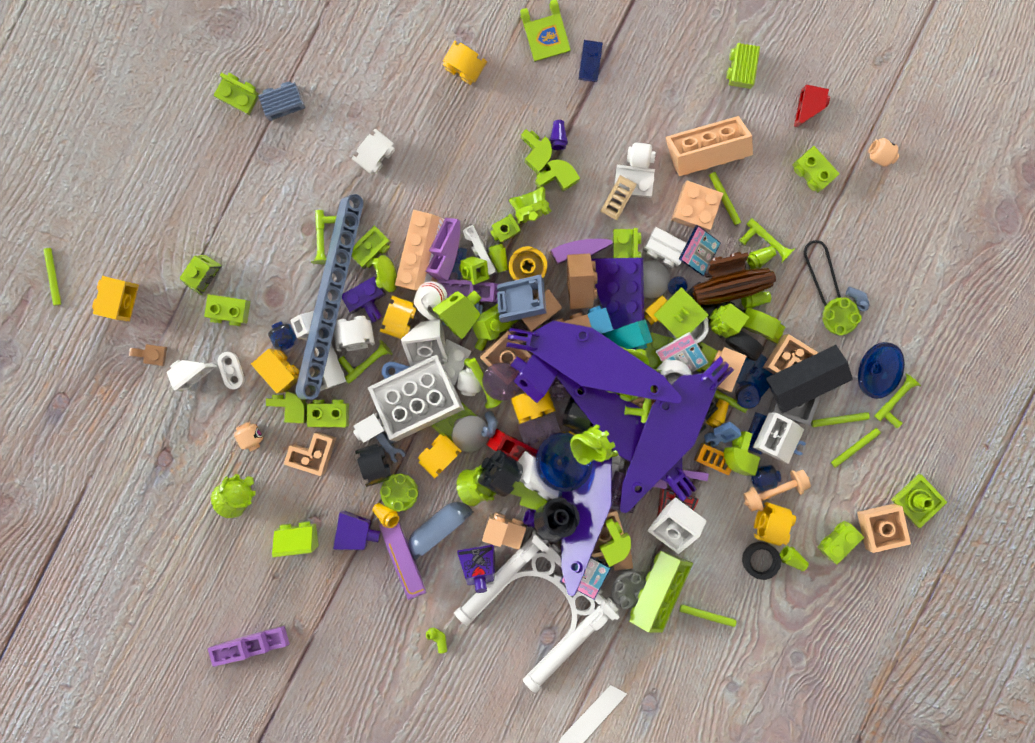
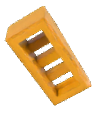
(700, 455)

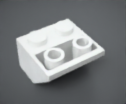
(778, 437)
(531, 478)

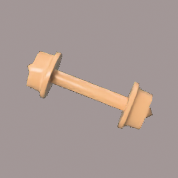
(799, 481)

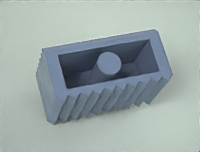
(281, 101)

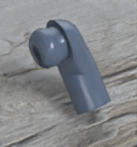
(860, 298)
(492, 425)

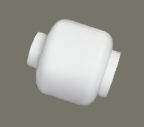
(640, 155)
(468, 383)

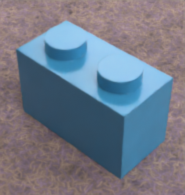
(599, 320)

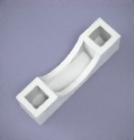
(333, 373)

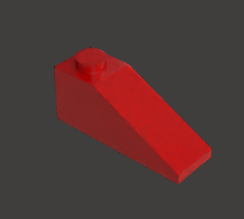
(510, 445)

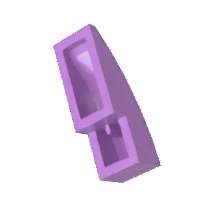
(579, 247)
(444, 250)

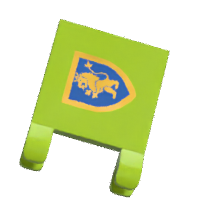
(546, 35)

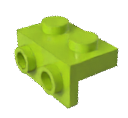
(370, 247)

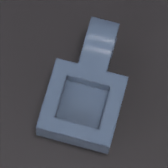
(389, 446)

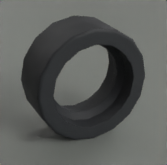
(745, 345)
(772, 571)

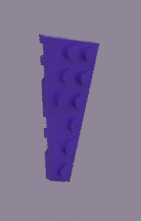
(621, 289)

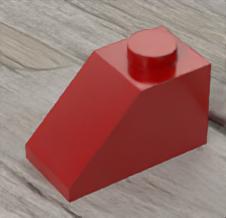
(811, 102)

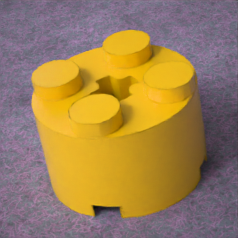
(463, 61)
(533, 257)
(397, 317)
(526, 407)
(439, 456)
(774, 524)

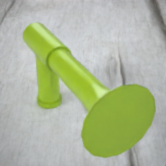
(320, 221)
(756, 228)
(474, 366)
(353, 373)
(909, 383)
(644, 412)

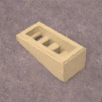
(611, 212)

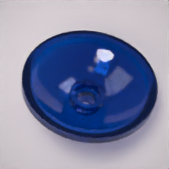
(881, 370)
(567, 476)

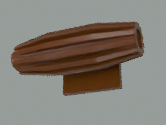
(731, 280)

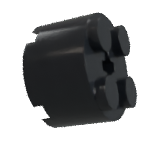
(575, 416)
(372, 464)
(500, 473)
(556, 519)

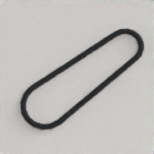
(812, 273)

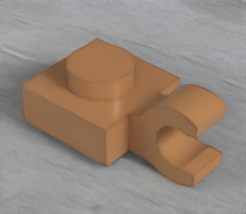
(152, 354)

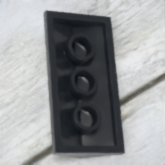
(809, 378)

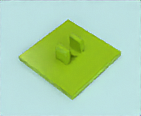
(681, 314)

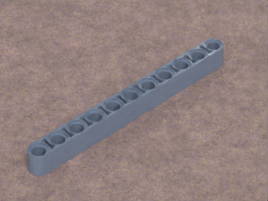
(323, 303)

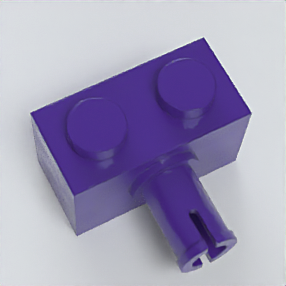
(364, 297)

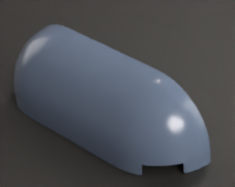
(438, 528)

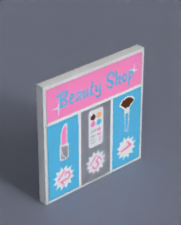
(684, 350)

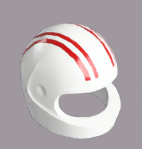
(430, 294)

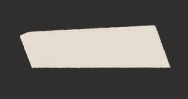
(593, 716)

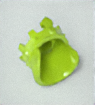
(530, 206)
(592, 446)
(470, 490)
(232, 496)

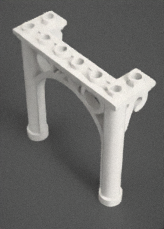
(575, 636)

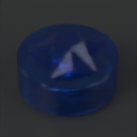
(676, 283)

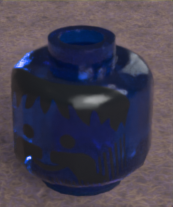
(282, 336)
(751, 392)
(766, 478)

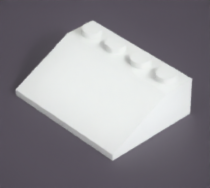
(415, 398)

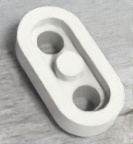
(229, 371)

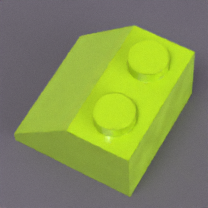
(295, 539)

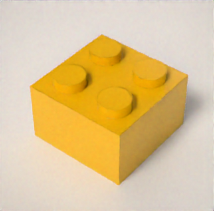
(115, 298)
(276, 370)

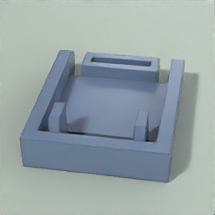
(517, 299)

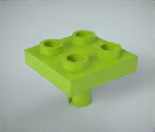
(919, 500)

